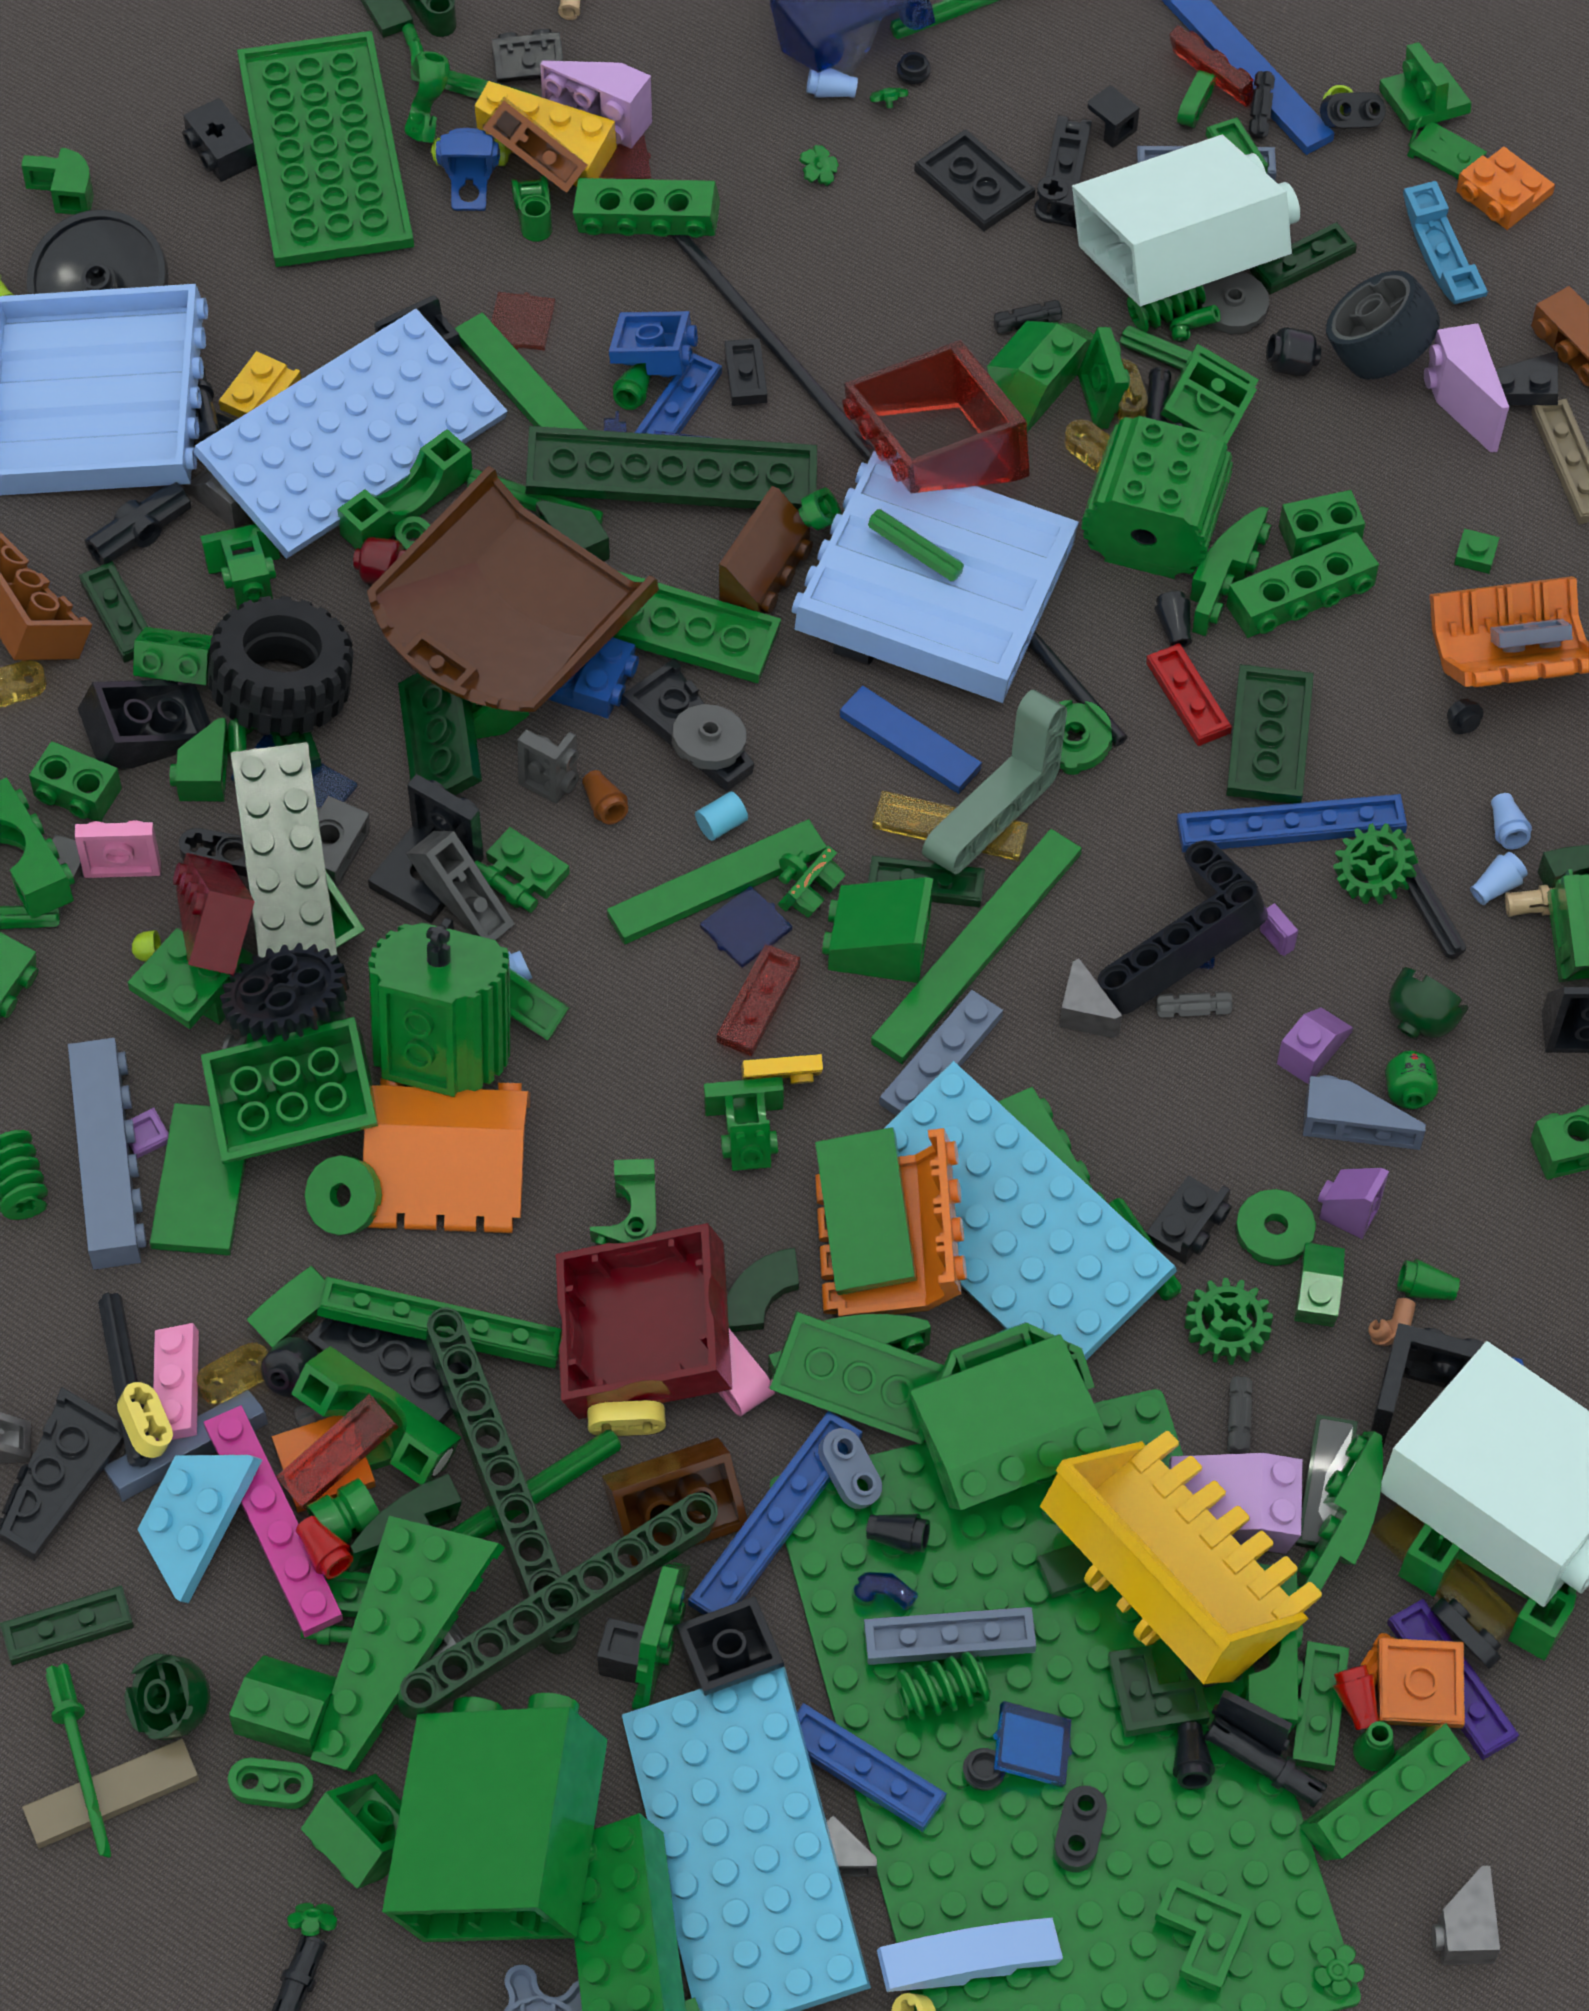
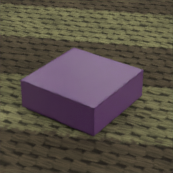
(1279, 930)
(149, 1133)

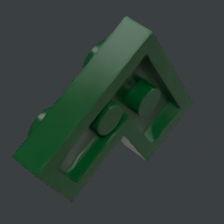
(1146, 1704)

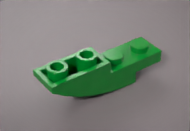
(1227, 563)
(895, 1330)
(1355, 1497)

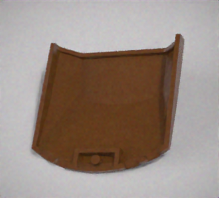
(500, 601)

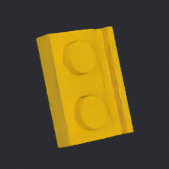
(256, 384)
(797, 1068)

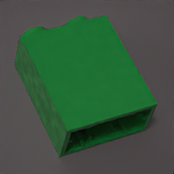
(496, 1822)

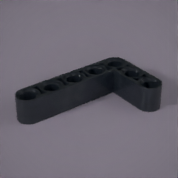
(1227, 916)

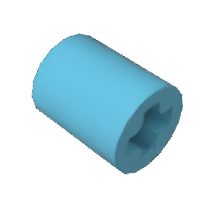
(721, 815)

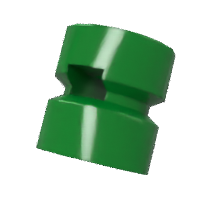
(347, 1512)

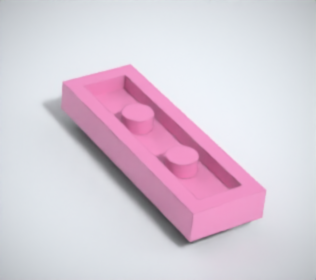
(177, 1377)

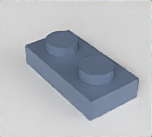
(1545, 633)

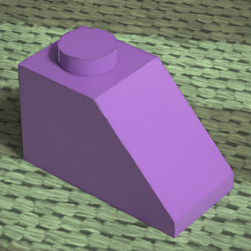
(1312, 1043)
(1353, 1199)

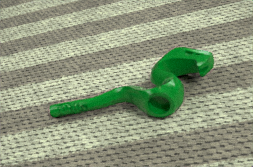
(433, 72)

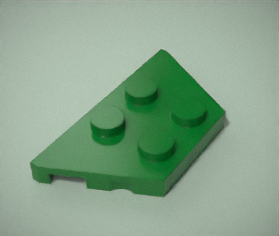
(657, 1642)

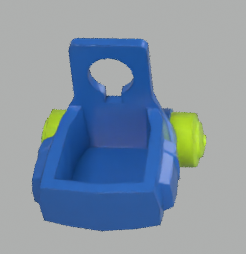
(469, 156)

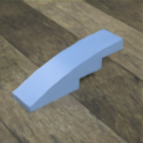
(969, 1954)

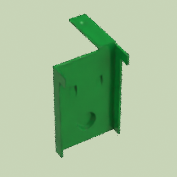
(1443, 149)

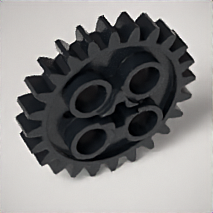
(284, 992)

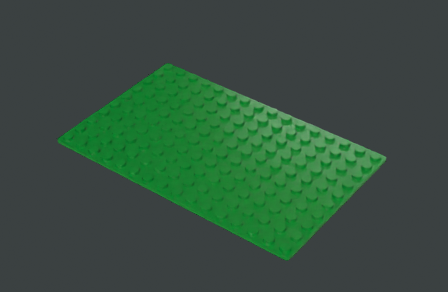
(993, 1850)

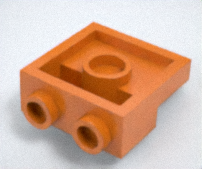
(1503, 187)

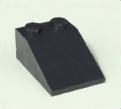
(141, 719)
(1566, 1020)

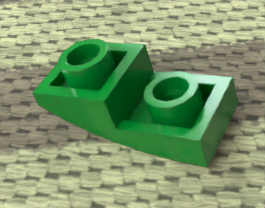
(289, 1307)

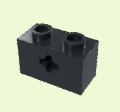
(219, 140)

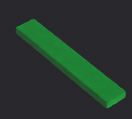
(515, 375)
(712, 882)
(410, 1314)

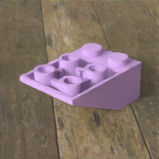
(603, 90)

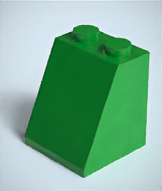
(880, 929)

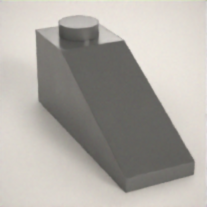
(460, 884)

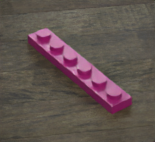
(276, 1526)

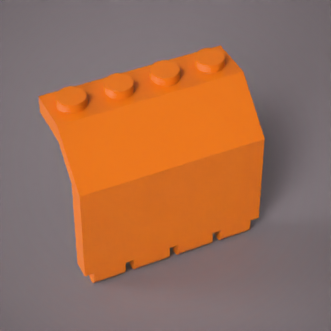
(1463, 633)
(448, 1156)
(934, 1237)

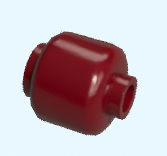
(376, 557)

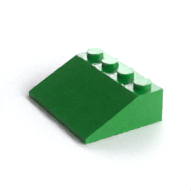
(290, 1090)
(1007, 1422)

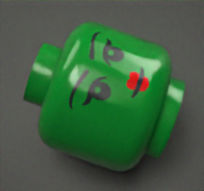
(1411, 1080)

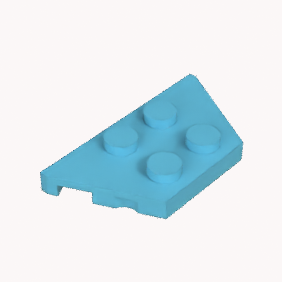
(193, 1515)

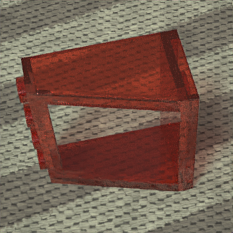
(939, 381)

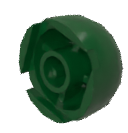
(1424, 1006)
(167, 1696)

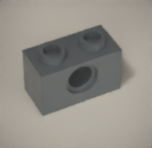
(348, 829)

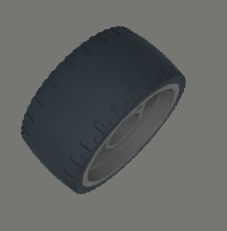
(1383, 325)

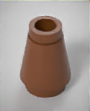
(605, 798)

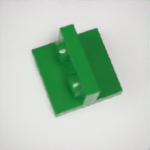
(1424, 91)

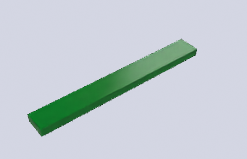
(975, 946)

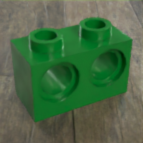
(1319, 521)
(172, 655)
(78, 775)

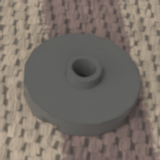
(1240, 300)
(709, 736)

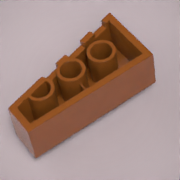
(31, 616)

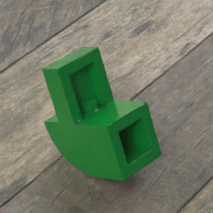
(64, 176)

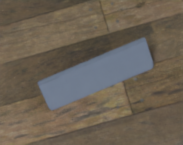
(133, 1480)

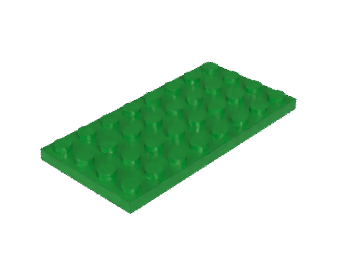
(324, 149)

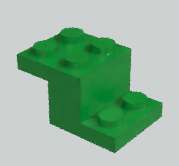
(1210, 394)
(179, 988)

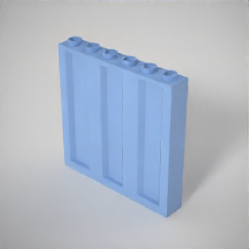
(100, 388)
(909, 615)

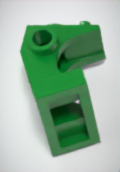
(244, 572)
(745, 1105)
(637, 1185)

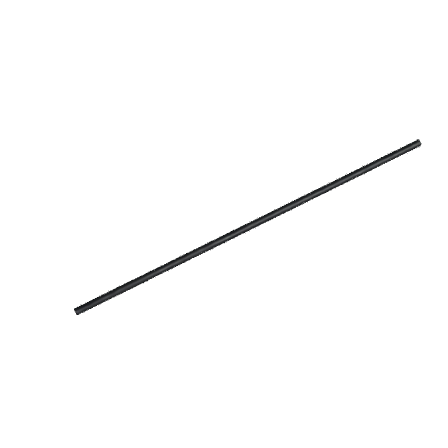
(853, 434)

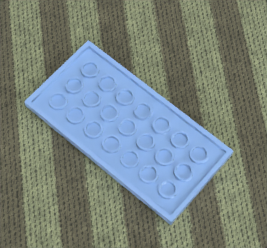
(347, 431)

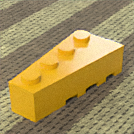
(582, 132)

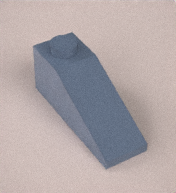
(1352, 1114)

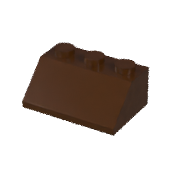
(764, 555)
(656, 1484)

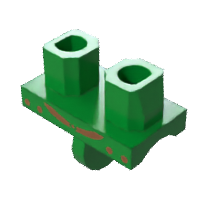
(822, 870)

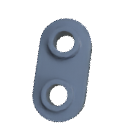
(847, 1469)

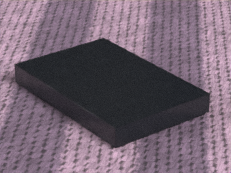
(974, 180)

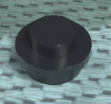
(913, 68)
(1464, 716)
(980, 1771)

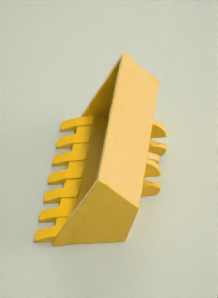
(1176, 1558)

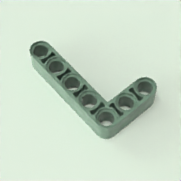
(1008, 790)

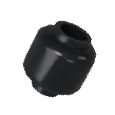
(1293, 351)
(285, 1363)

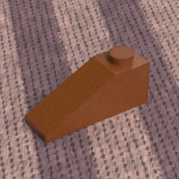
(534, 144)

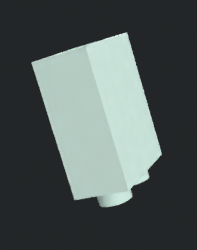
(1184, 219)
(1502, 1474)

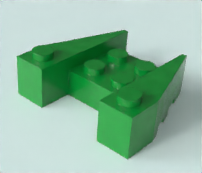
(1536, 1626)

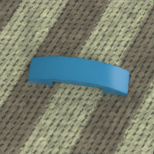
(1439, 244)

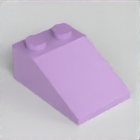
(1467, 383)
(1262, 1485)

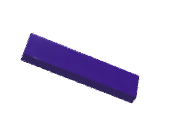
(1485, 1722)

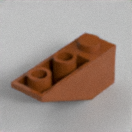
(1564, 326)

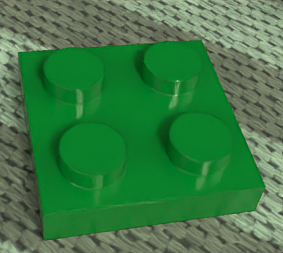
(1103, 377)

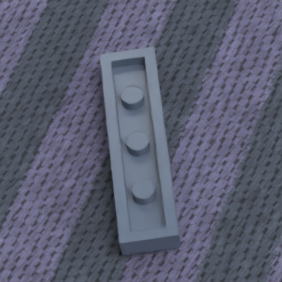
(951, 1042)
(949, 1635)

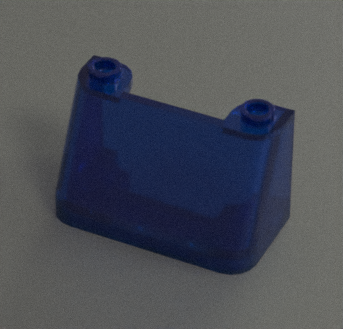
(814, 28)

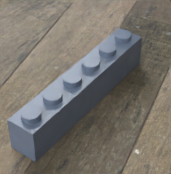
(105, 1154)

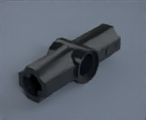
(138, 523)

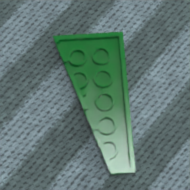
(401, 1621)

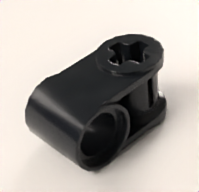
(1062, 203)

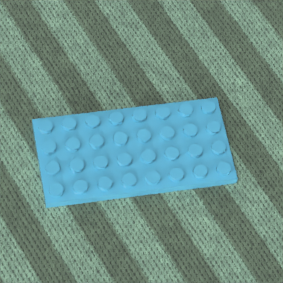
(1033, 1230)
(746, 1849)

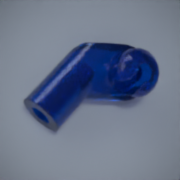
(884, 1583)

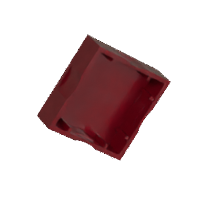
(644, 1320)

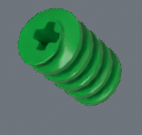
(1164, 308)
(19, 1177)
(942, 1685)

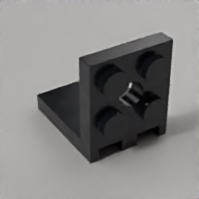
(431, 811)
(1420, 1356)

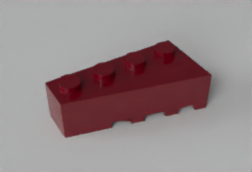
(212, 912)

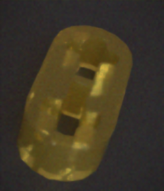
(1136, 393)
(1089, 449)
(14, 686)
(232, 1372)

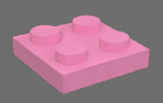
(117, 849)

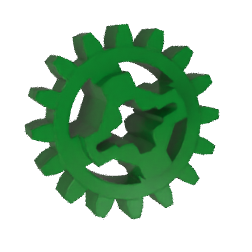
(1375, 863)
(1229, 1327)

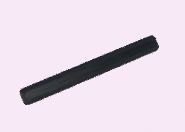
(120, 1360)

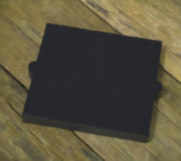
(1254, 1721)

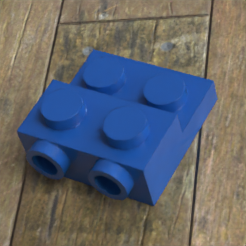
(656, 339)
(601, 680)

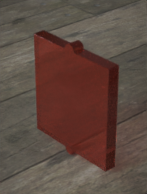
(629, 162)
(523, 319)

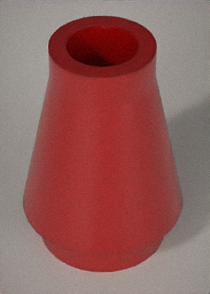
(325, 1549)
(1358, 1695)

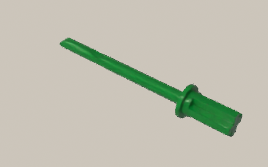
(67, 1712)

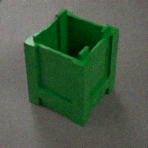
(1570, 925)

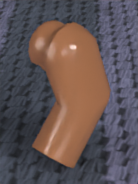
(1384, 1332)

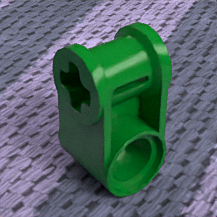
(533, 208)

